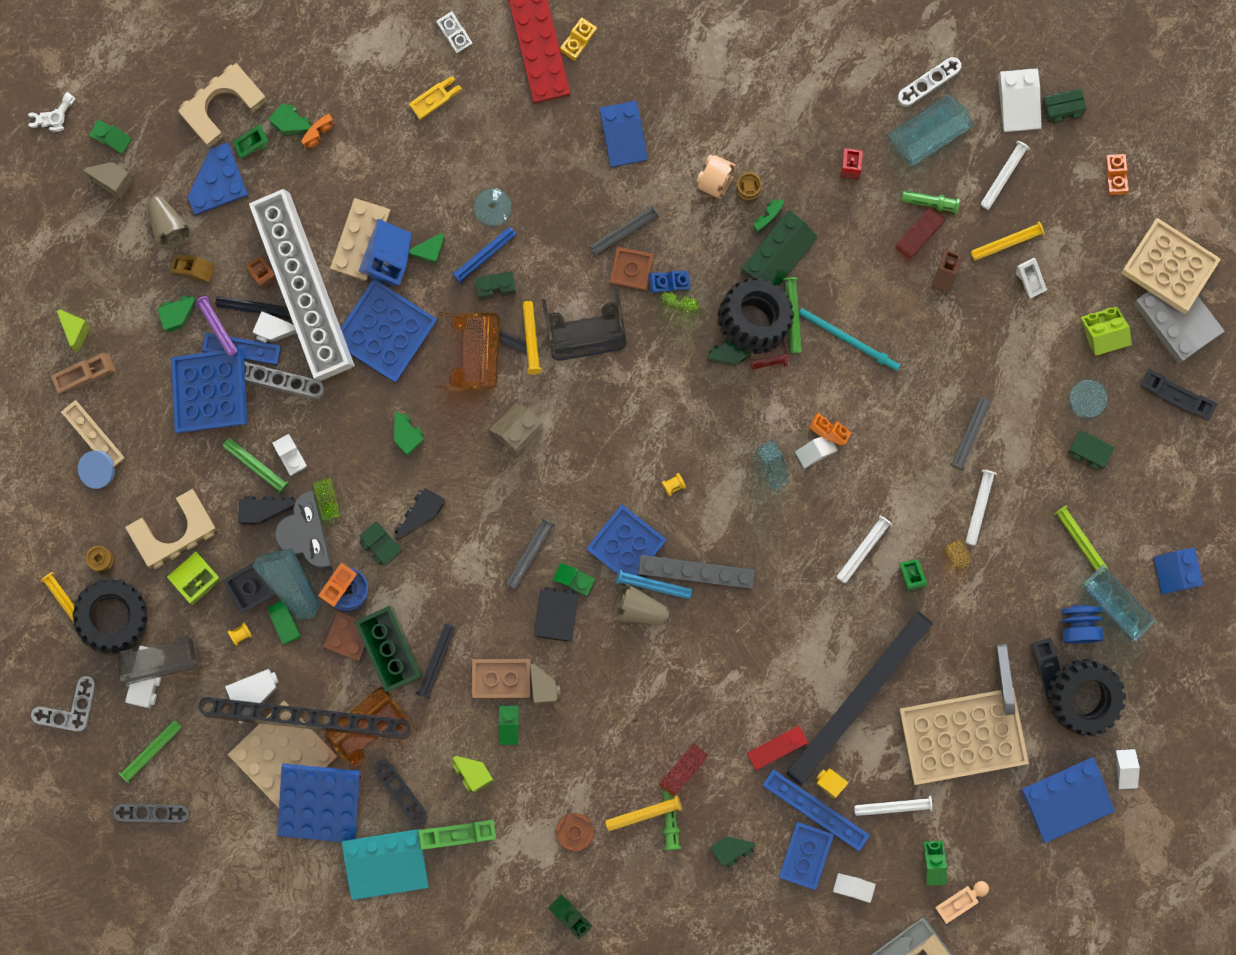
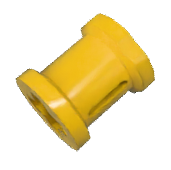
(673, 484)
(239, 634)

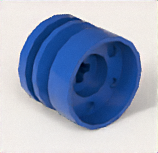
(359, 594)
(1082, 624)

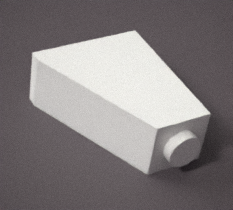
(253, 689)

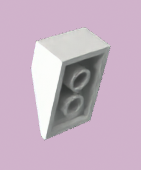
(1020, 100)

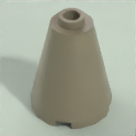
(166, 224)
(638, 607)

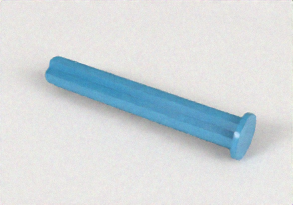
(653, 585)

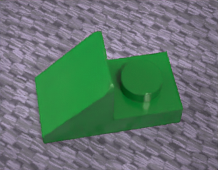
(110, 136)
(251, 142)
(573, 579)
(508, 725)

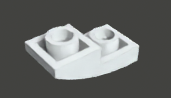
(454, 32)

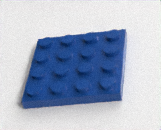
(386, 330)
(208, 391)
(318, 803)

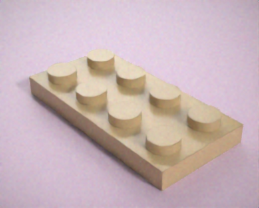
(356, 237)

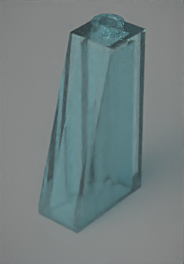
(771, 464)
(288, 581)

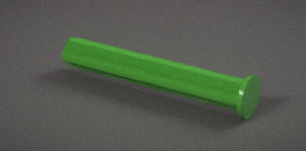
(794, 332)
(255, 465)
(150, 751)

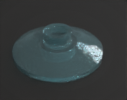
(494, 216)

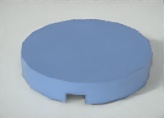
(96, 469)

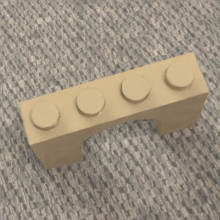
(231, 81)
(198, 528)

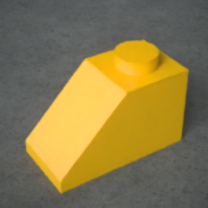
(831, 782)

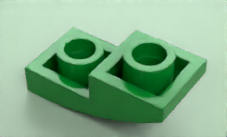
(772, 211)
(284, 622)

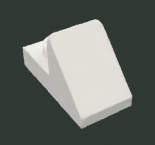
(1031, 278)
(289, 455)

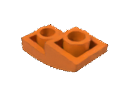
(312, 136)
(1117, 174)
(835, 433)

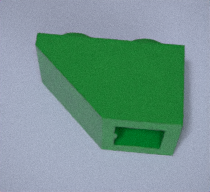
(289, 122)
(176, 314)
(405, 435)
(935, 863)

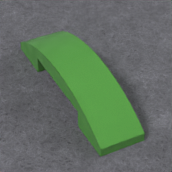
(456, 835)

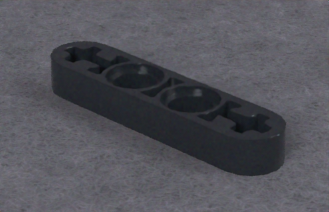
(397, 794)

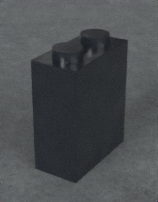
(556, 614)

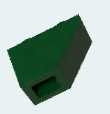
(727, 354)
(729, 849)
(570, 916)

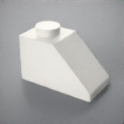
(272, 329)

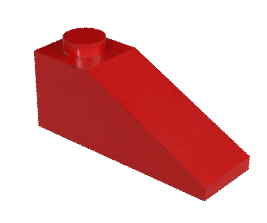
(777, 748)

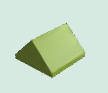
(75, 329)

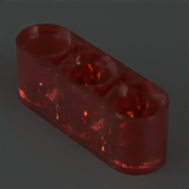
(920, 233)
(683, 769)

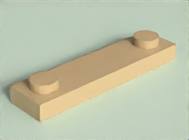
(91, 432)

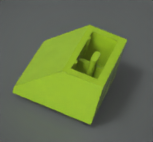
(1106, 330)
(194, 578)
(474, 772)

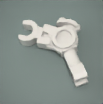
(54, 118)

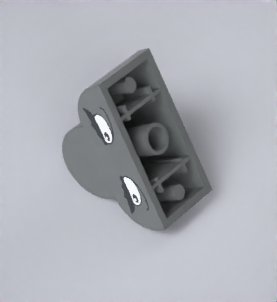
(305, 533)

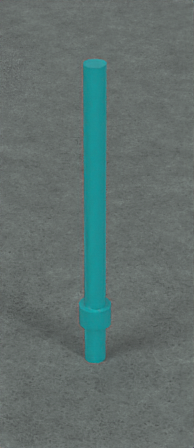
(881, 358)

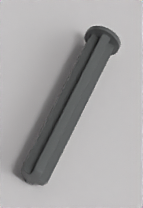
(624, 230)
(970, 434)
(529, 553)

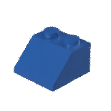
(1178, 571)

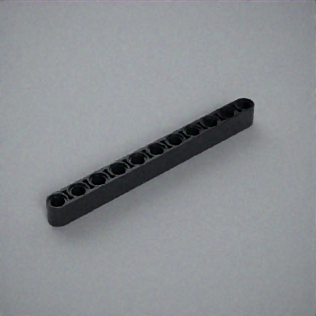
(859, 698)
(297, 712)

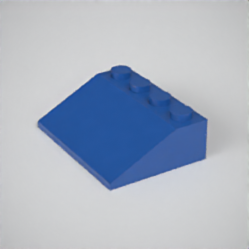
(1068, 800)

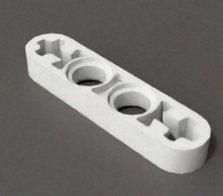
(930, 83)

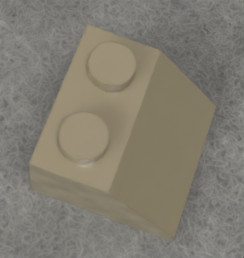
(110, 177)
(543, 687)

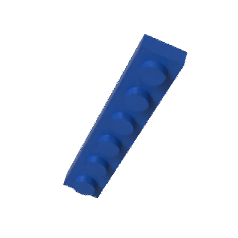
(816, 810)

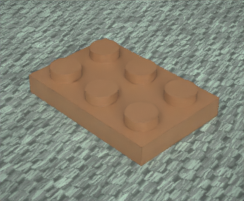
(500, 678)

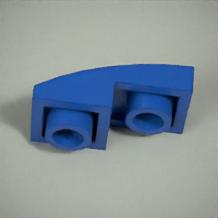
(669, 282)

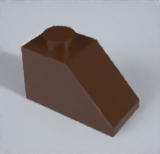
(947, 271)

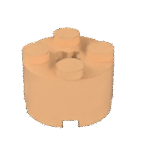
(716, 177)

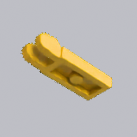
(433, 98)

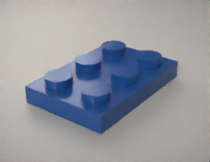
(806, 856)

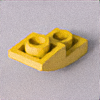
(578, 39)

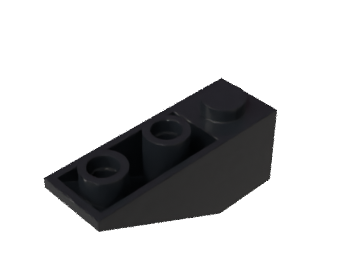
(260, 511)
(424, 511)
(1046, 662)

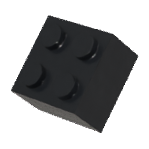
(247, 588)

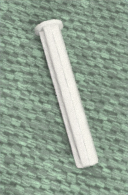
(1004, 175)
(980, 506)
(864, 549)
(891, 807)

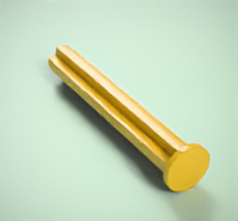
(1007, 241)
(531, 339)
(59, 594)
(643, 814)

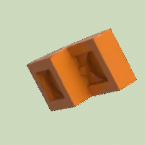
(337, 584)

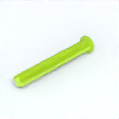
(1080, 538)

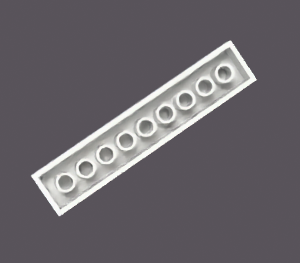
(301, 285)

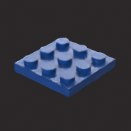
(623, 542)

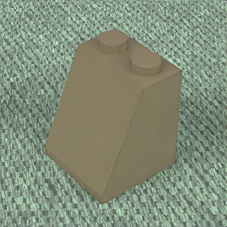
(517, 428)

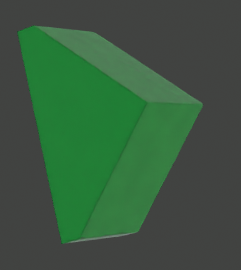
(429, 250)
(912, 575)

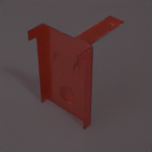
(771, 360)

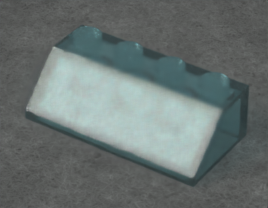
(930, 129)
(1118, 603)

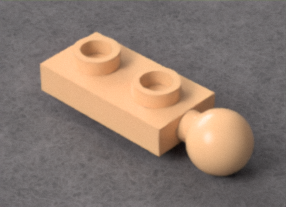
(961, 901)

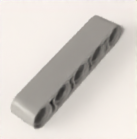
(286, 385)

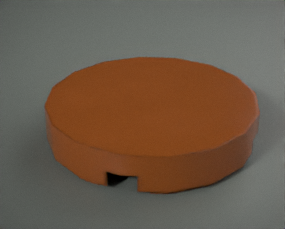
(574, 832)

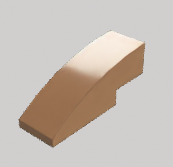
(83, 372)

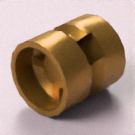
(748, 187)
(100, 559)

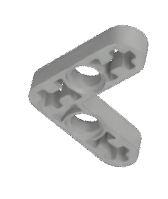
(70, 716)

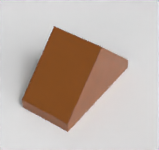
(261, 273)

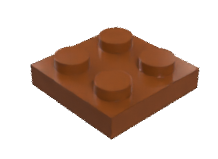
(345, 638)

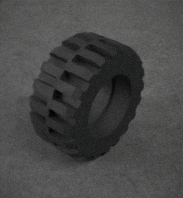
(765, 297)
(110, 642)
(1110, 702)

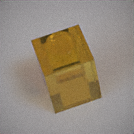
(957, 554)

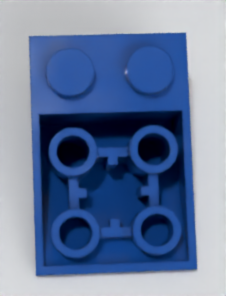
(386, 253)

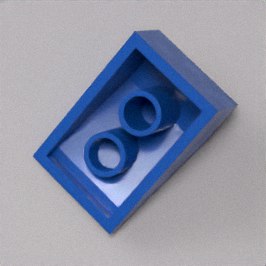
(623, 134)

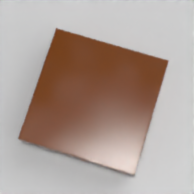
(631, 269)

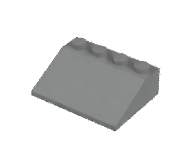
(1179, 332)

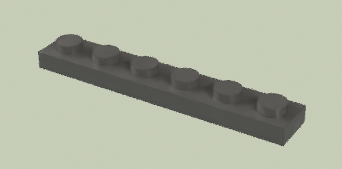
(696, 571)

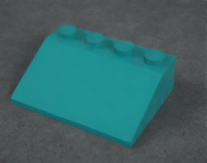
(384, 864)

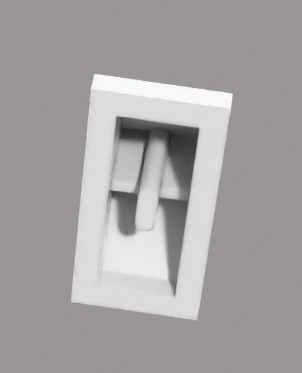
(815, 451)
(1127, 769)
(854, 887)

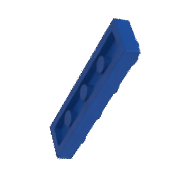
(253, 350)

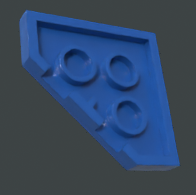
(217, 181)

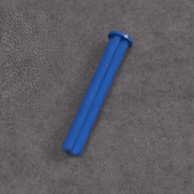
(484, 255)

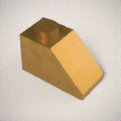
(192, 267)

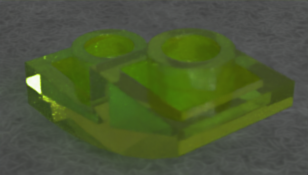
(686, 304)
(326, 499)

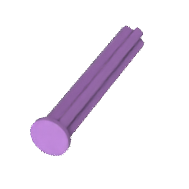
(203, 304)

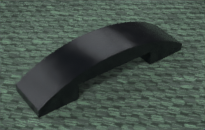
(1178, 396)

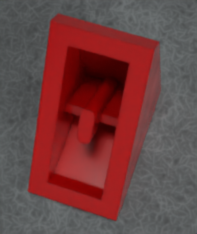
(851, 163)

